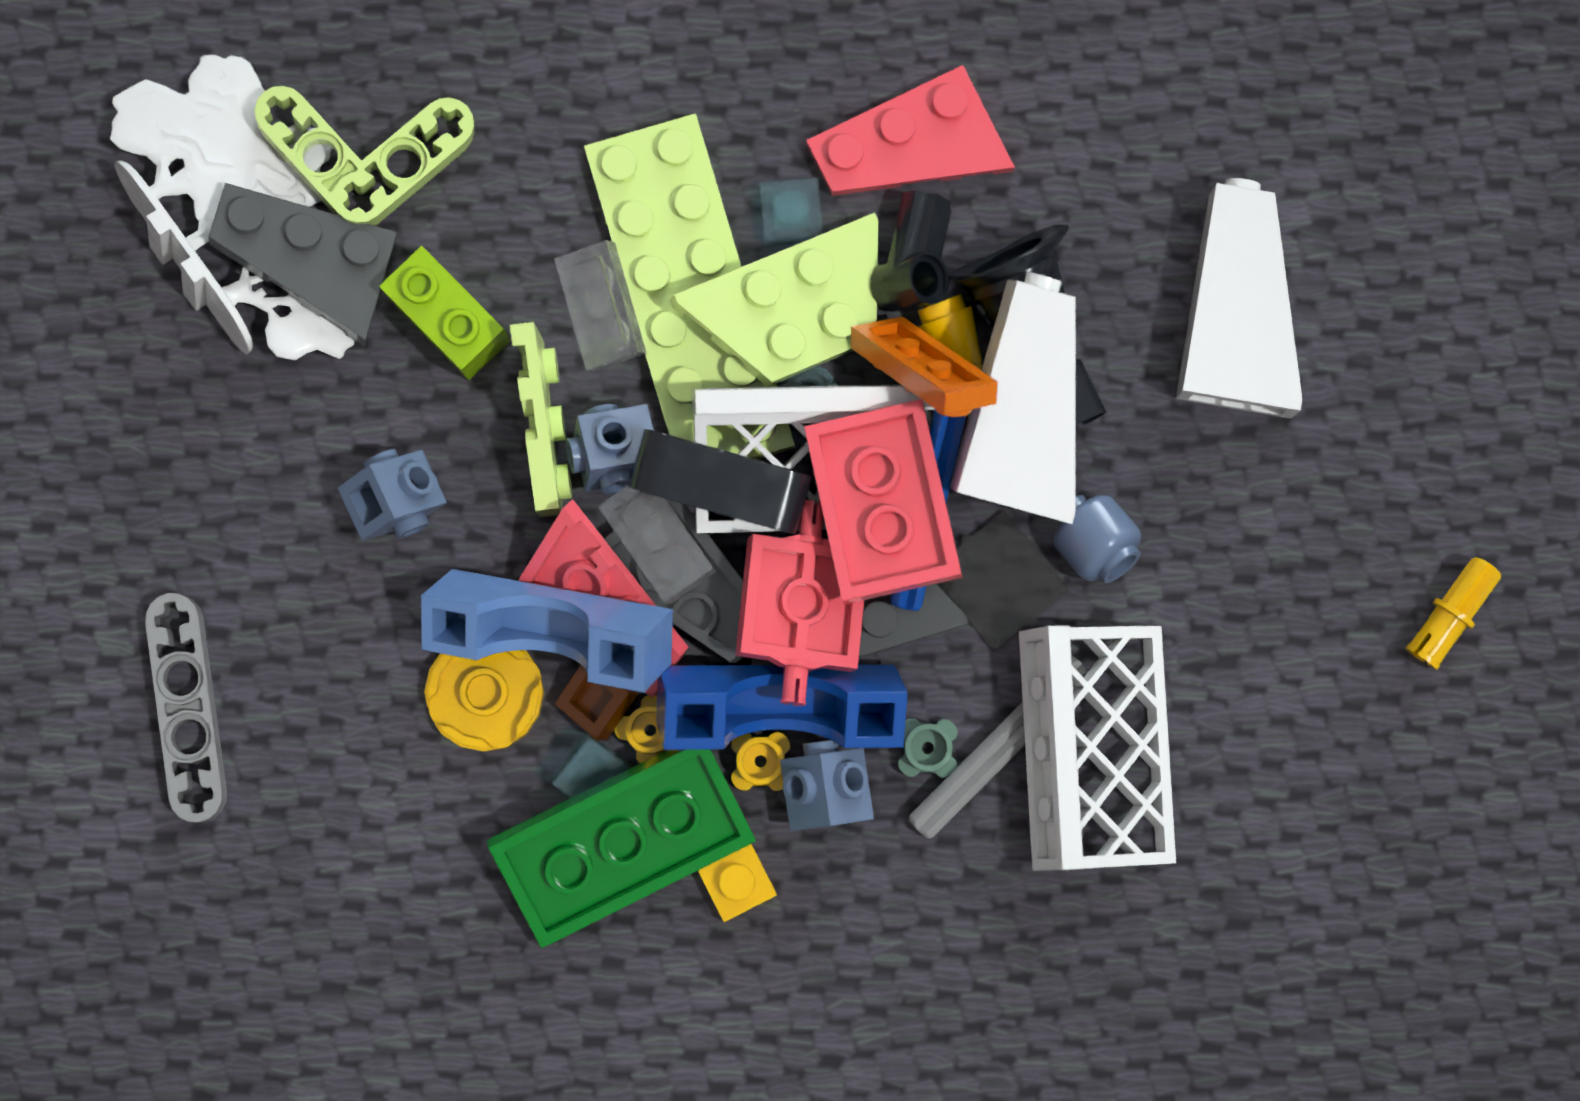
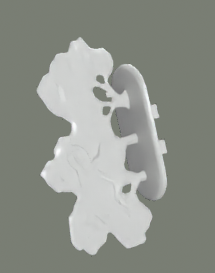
(220, 144)

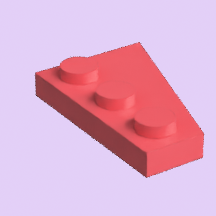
(911, 139)

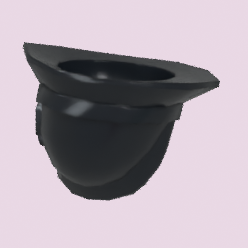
(989, 275)

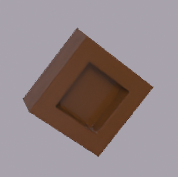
(594, 705)

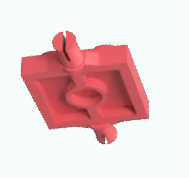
(796, 608)

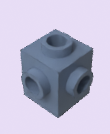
(607, 445)
(403, 489)
(826, 786)

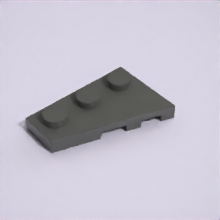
(307, 253)
(710, 608)

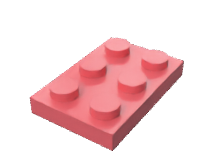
(883, 502)

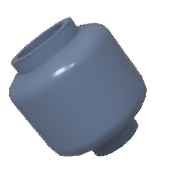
(1100, 539)

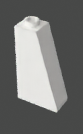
(1240, 312)
(1025, 442)

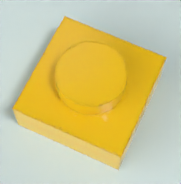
(737, 883)

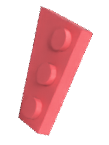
(582, 561)

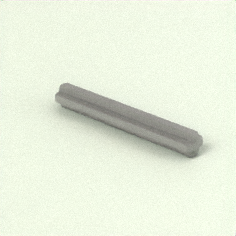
(974, 772)

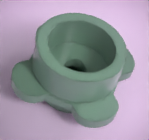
(941, 758)

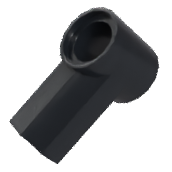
(914, 271)

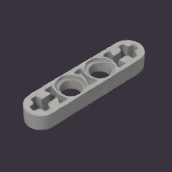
(176, 709)

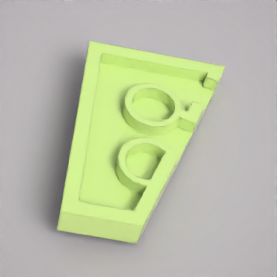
(540, 368)

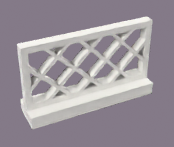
(782, 406)
(1054, 757)

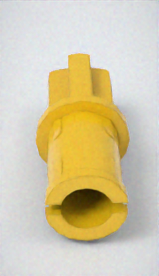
(1454, 612)

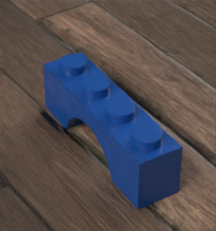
(721, 702)

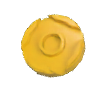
(504, 701)

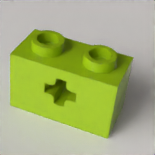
(445, 312)

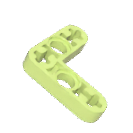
(350, 171)

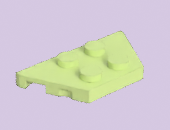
(792, 304)

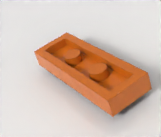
(924, 366)

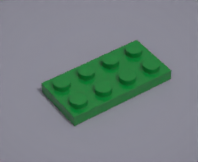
(620, 842)

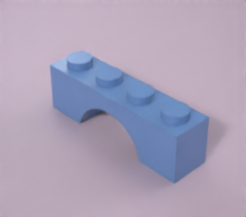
(486, 615)

